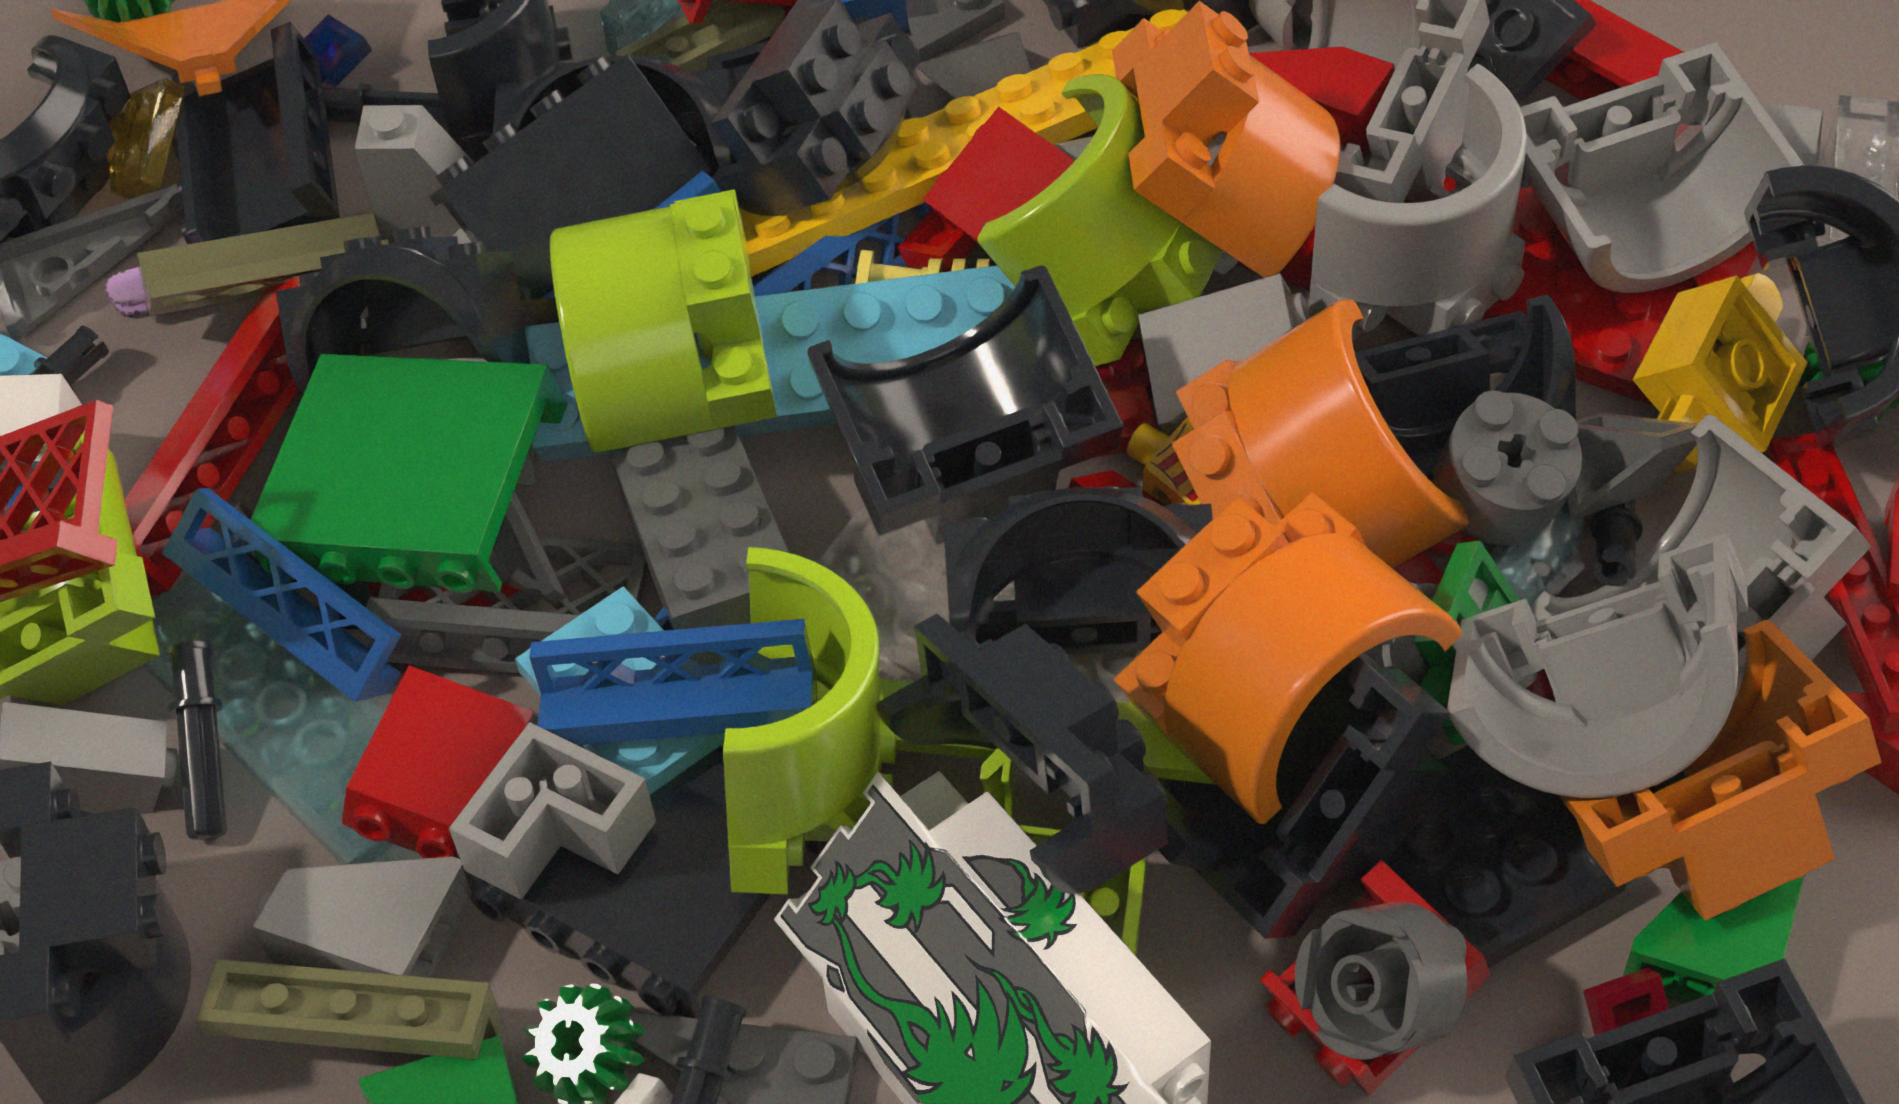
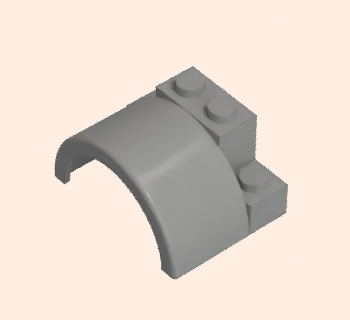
(1426, 99)
(1624, 192)
(1436, 258)
(1780, 531)
(1624, 676)

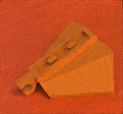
(193, 40)

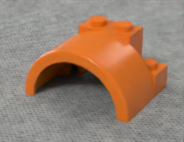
(1276, 149)
(1305, 424)
(1257, 630)
(1751, 798)

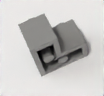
(548, 798)

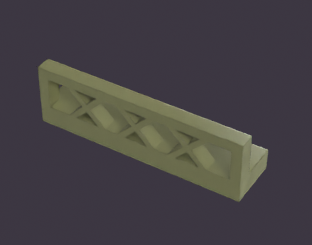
(242, 264)
(349, 1009)

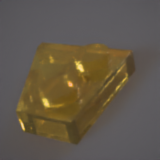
(143, 138)

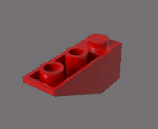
(1339, 81)

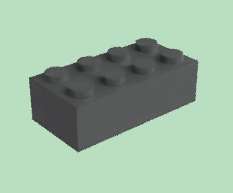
(694, 519)

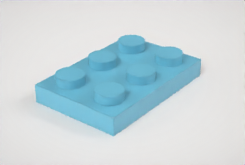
(652, 759)

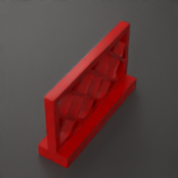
(54, 546)

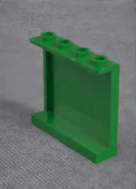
(405, 468)

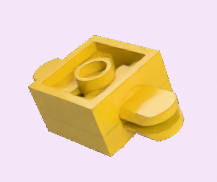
(1723, 360)

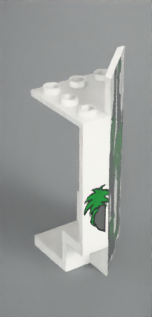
(979, 971)

